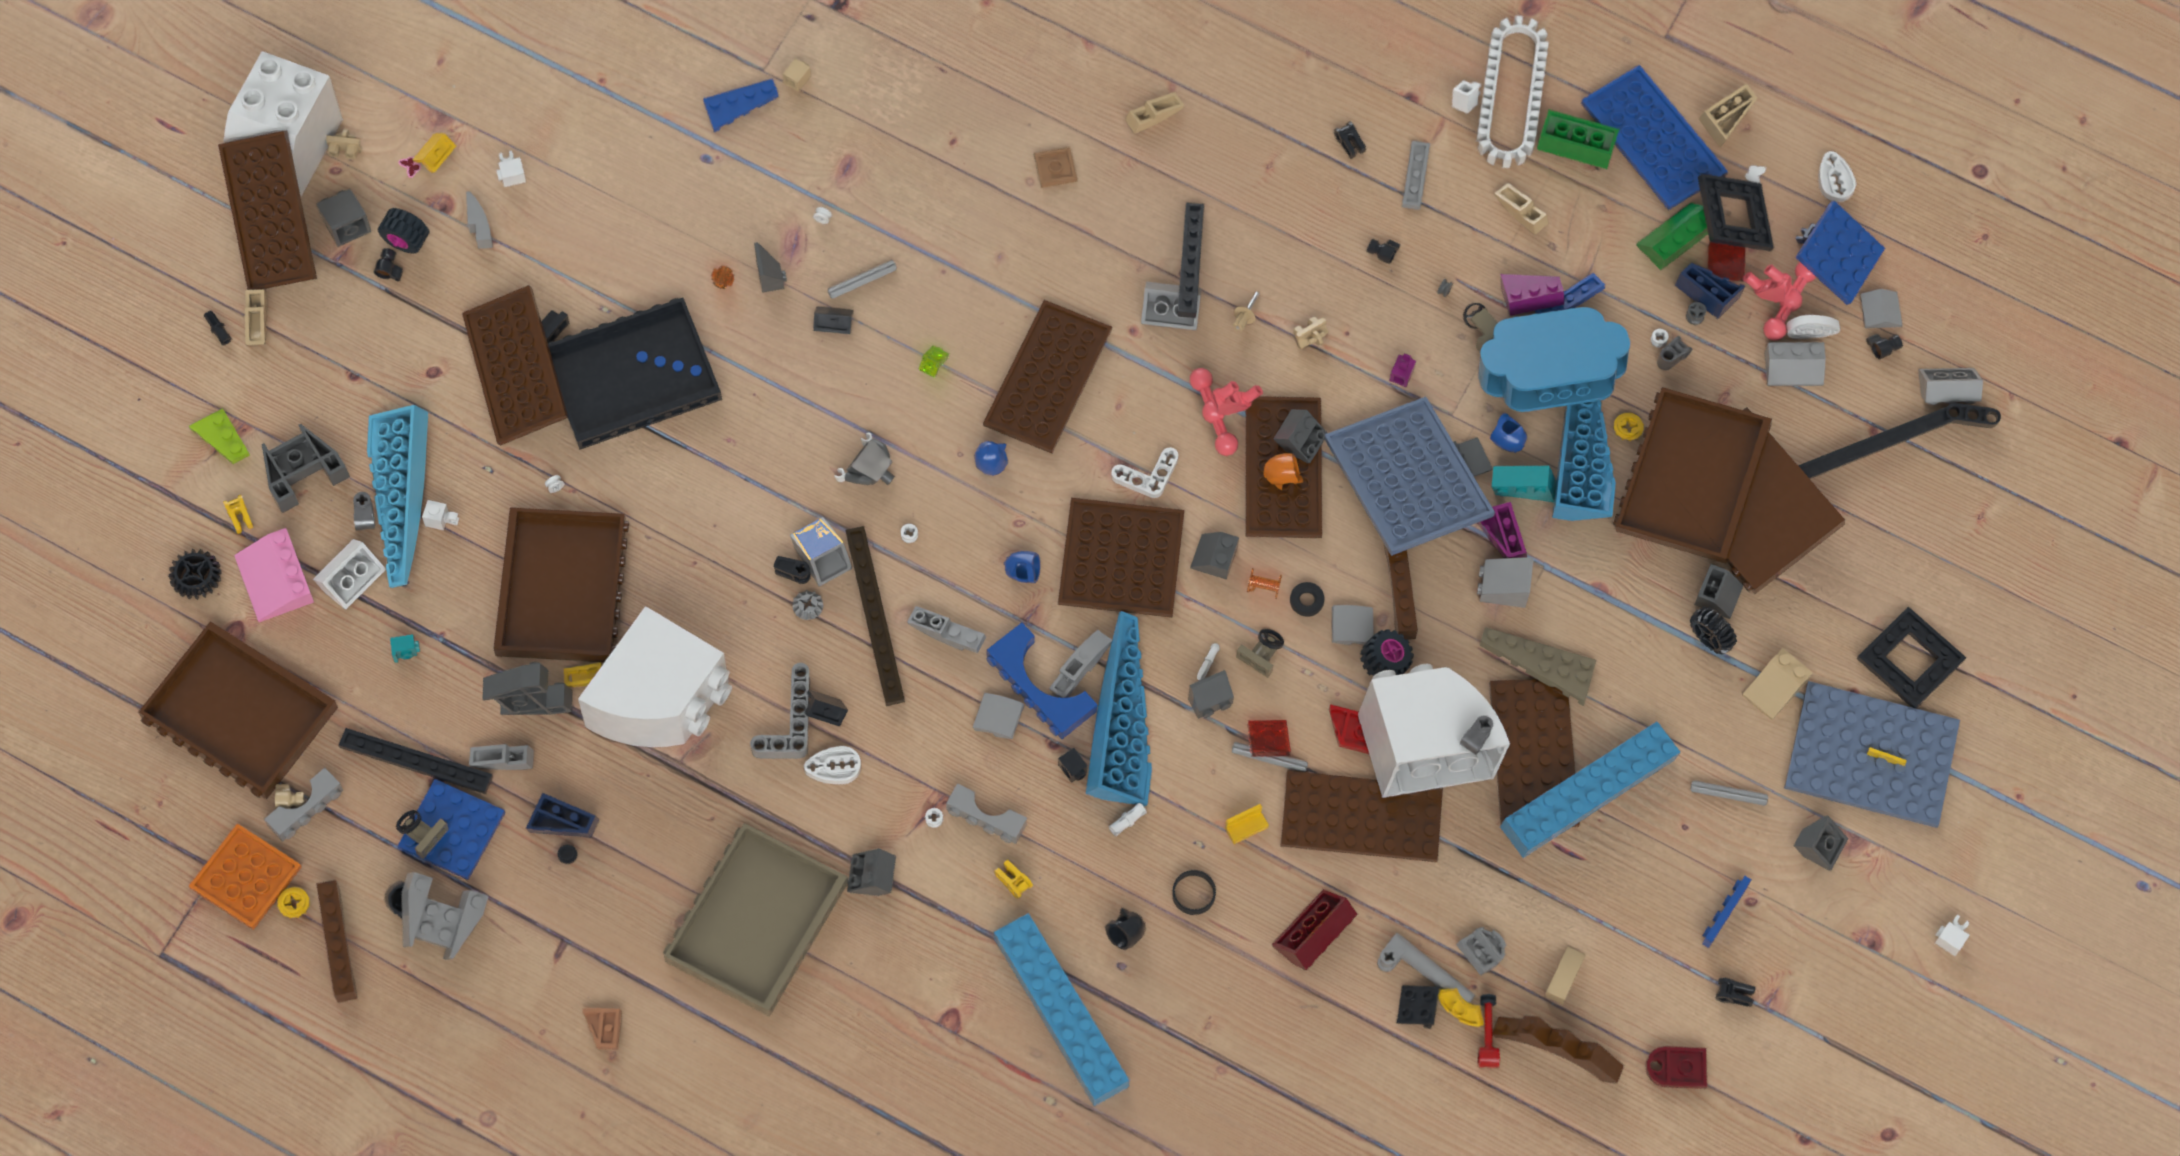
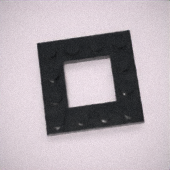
(1712, 190)
(1911, 624)

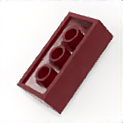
(1315, 929)

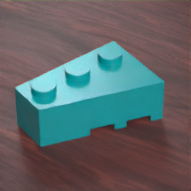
(1524, 482)

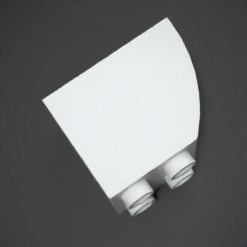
(287, 99)
(655, 685)
(1417, 726)

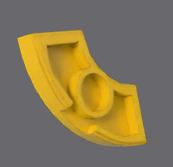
(1459, 1008)

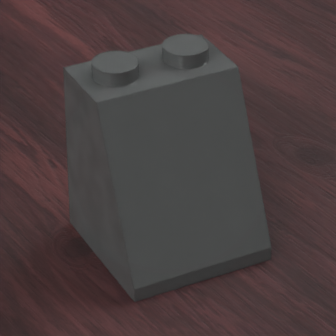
(344, 217)

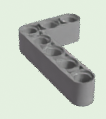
(796, 720)

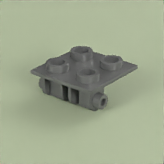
(1474, 456)

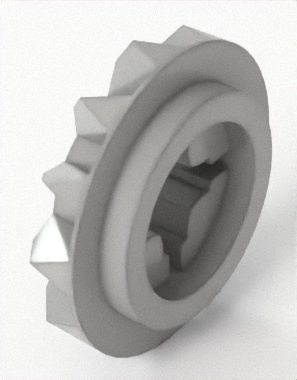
(810, 612)

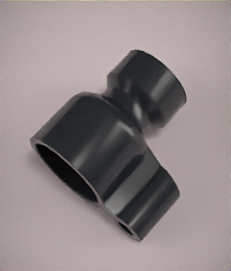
(1385, 251)
(385, 268)
(1883, 347)

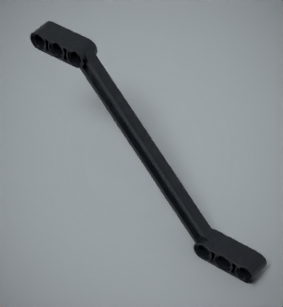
(1899, 435)

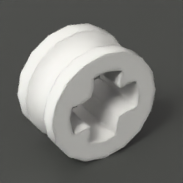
(822, 215)
(1657, 333)
(554, 484)
(906, 538)
(938, 822)

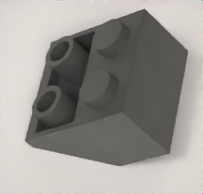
(1300, 435)
(1719, 591)
(871, 873)

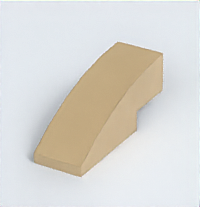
(1154, 112)
(1522, 208)
(255, 317)
(1565, 975)

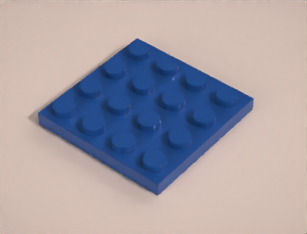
(1840, 252)
(469, 824)

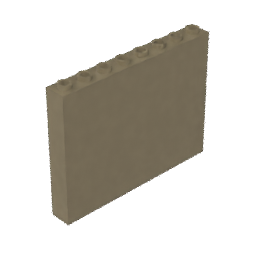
(755, 919)

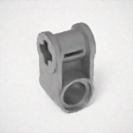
(1675, 351)
(364, 513)
(1476, 735)

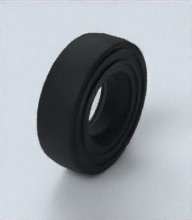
(1303, 610)

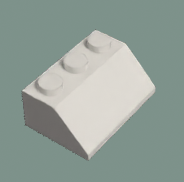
(349, 573)

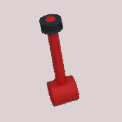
(1488, 1056)

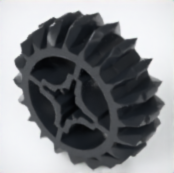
(204, 563)
(1713, 630)

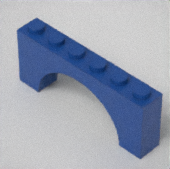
(1060, 714)

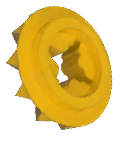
(1633, 421)
(285, 899)

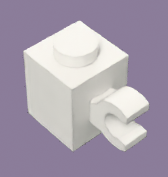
(1466, 96)
(510, 170)
(437, 515)
(1952, 936)

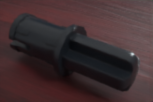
(217, 328)

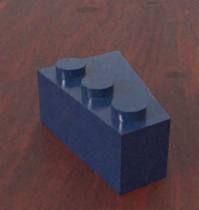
(1712, 291)
(560, 818)

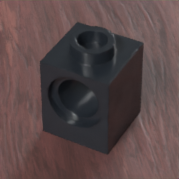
(1073, 765)

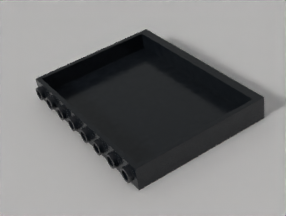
(614, 392)

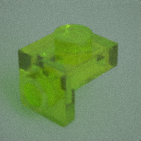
(933, 360)

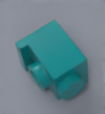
(404, 647)

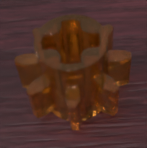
(722, 277)

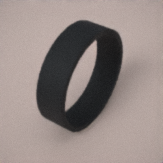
(1194, 873)

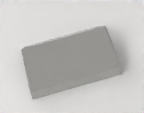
(1881, 309)

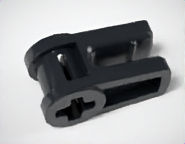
(1347, 134)
(790, 568)
(1727, 993)

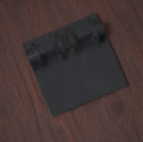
(1418, 1005)

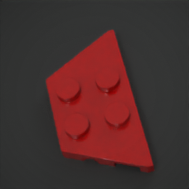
(1348, 729)

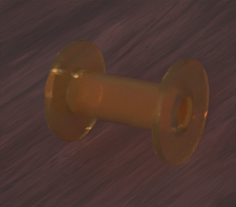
(1264, 583)

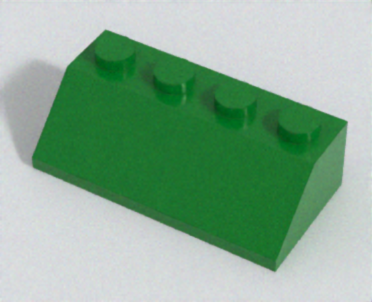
(1577, 139)
(1675, 236)

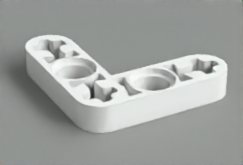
(1148, 481)

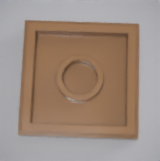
(1055, 167)

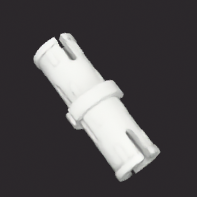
(1127, 819)

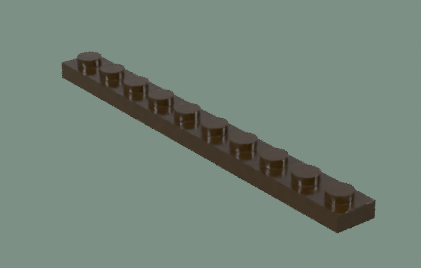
(875, 616)

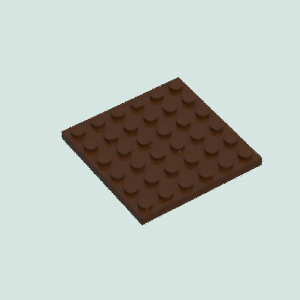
(1121, 557)

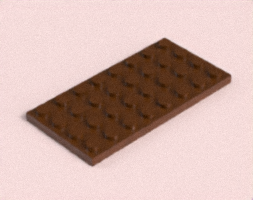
(267, 211)
(514, 365)
(1047, 376)
(1297, 507)
(1539, 740)
(1354, 818)

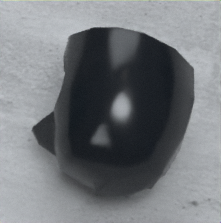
(393, 898)
(1126, 930)

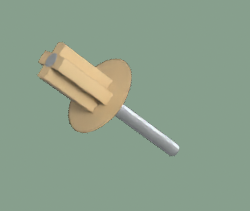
(1244, 315)

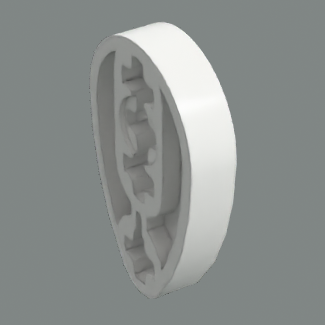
(1841, 170)
(1812, 327)
(838, 775)

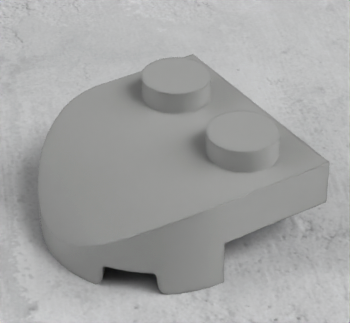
(1483, 949)

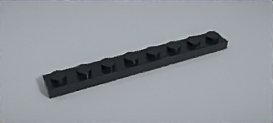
(1190, 260)
(415, 761)

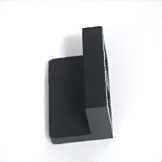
(833, 320)
(554, 324)
(825, 708)

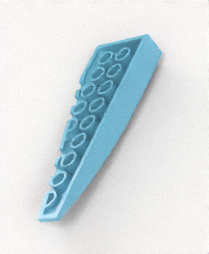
(398, 466)

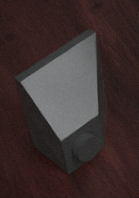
(769, 270)
(1821, 842)

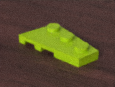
(221, 435)

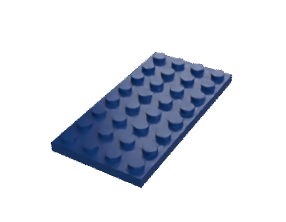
(1654, 136)

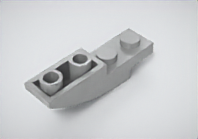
(945, 631)
(1080, 663)

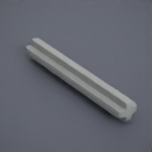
(862, 279)
(1283, 761)
(1729, 793)

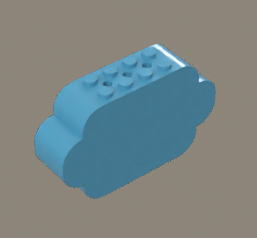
(1553, 359)

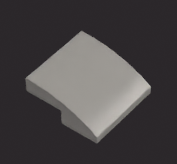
(1351, 624)
(998, 716)

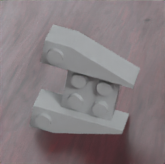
(436, 921)

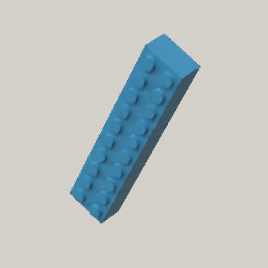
(1589, 789)
(1061, 1009)

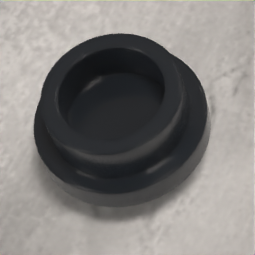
(567, 854)

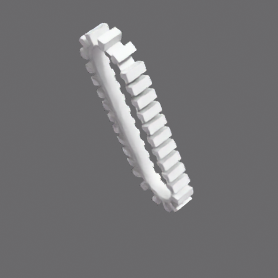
(1534, 97)

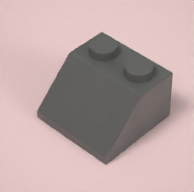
(1215, 554)
(1211, 695)

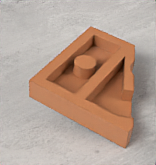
(604, 1026)

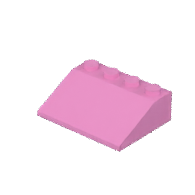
(273, 576)

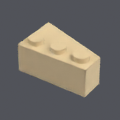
(1726, 114)

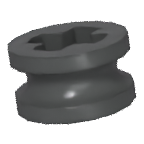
(1445, 288)

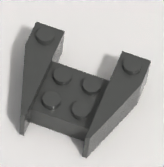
(298, 460)
(527, 692)

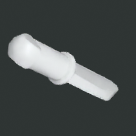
(1208, 661)

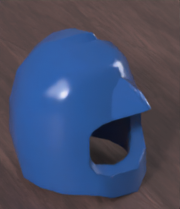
(1509, 434)
(991, 458)
(1023, 566)

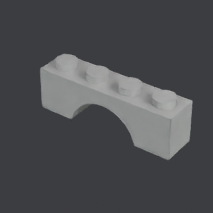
(286, 821)
(1007, 825)

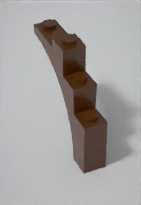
(1561, 1042)

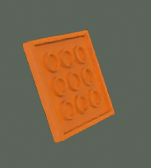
(245, 876)

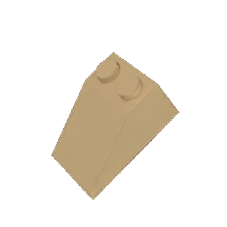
(1777, 684)

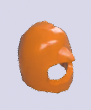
(1282, 470)

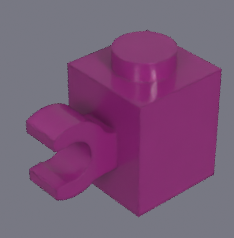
(1402, 370)

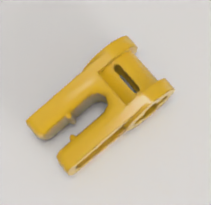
(237, 507)
(1017, 885)

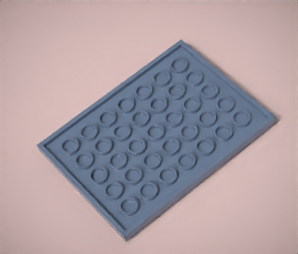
(1409, 475)
(1833, 760)

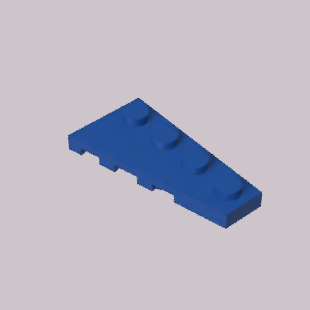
(732, 104)

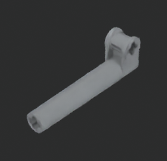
(1400, 948)

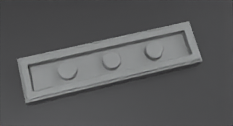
(1416, 175)

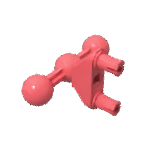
(1779, 289)
(1221, 403)

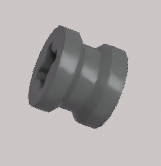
(1699, 310)

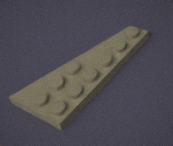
(1547, 664)

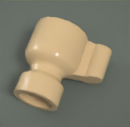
(285, 799)

